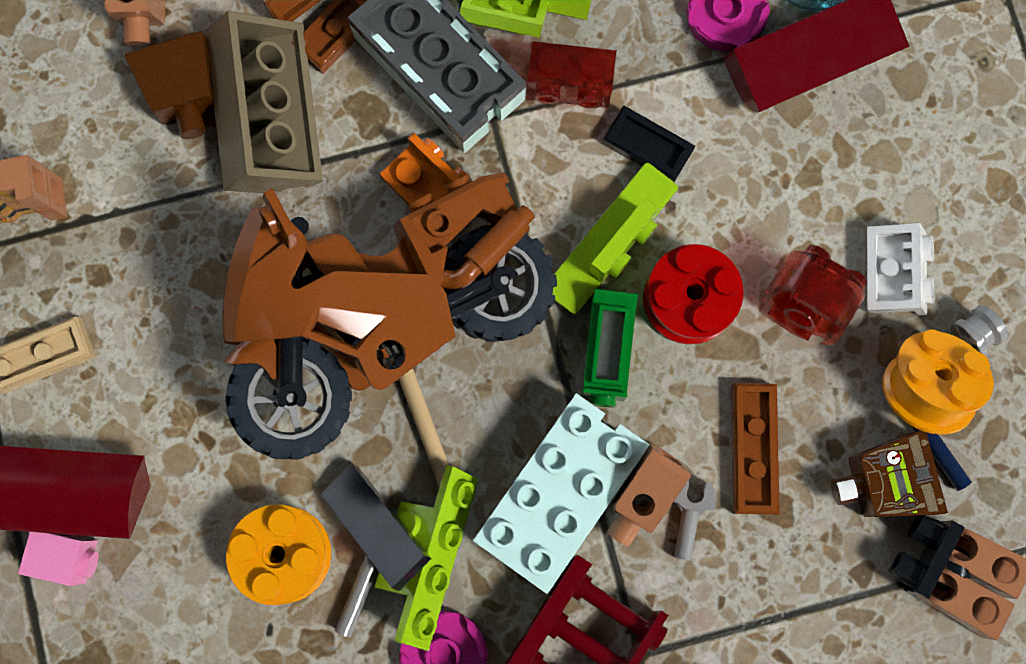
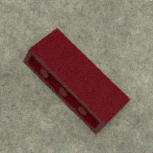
(814, 51)
(71, 491)

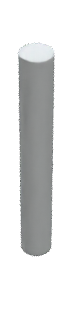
(357, 597)

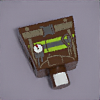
(893, 479)

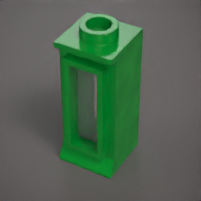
(609, 347)

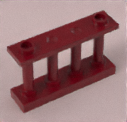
(553, 622)

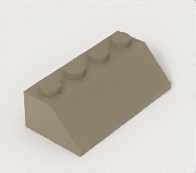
(262, 104)

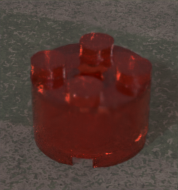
(814, 295)

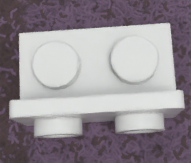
(899, 269)

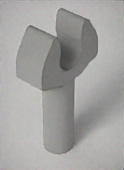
(689, 518)

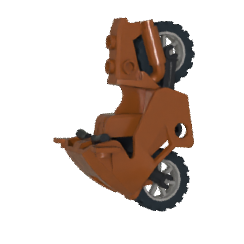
(369, 304)

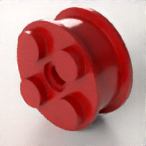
(709, 277)

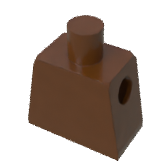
(176, 81)

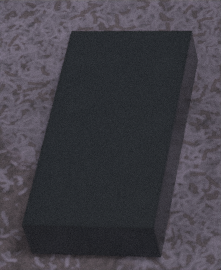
(648, 142)

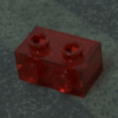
(571, 75)

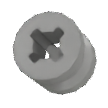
(981, 329)

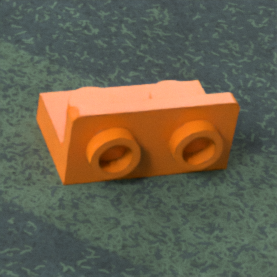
(420, 171)

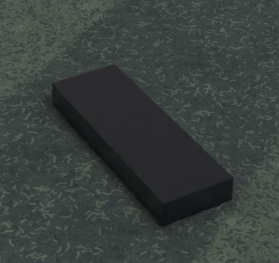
(376, 527)

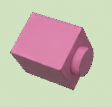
(59, 558)

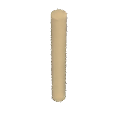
(424, 424)

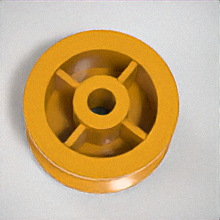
(937, 382)
(253, 559)

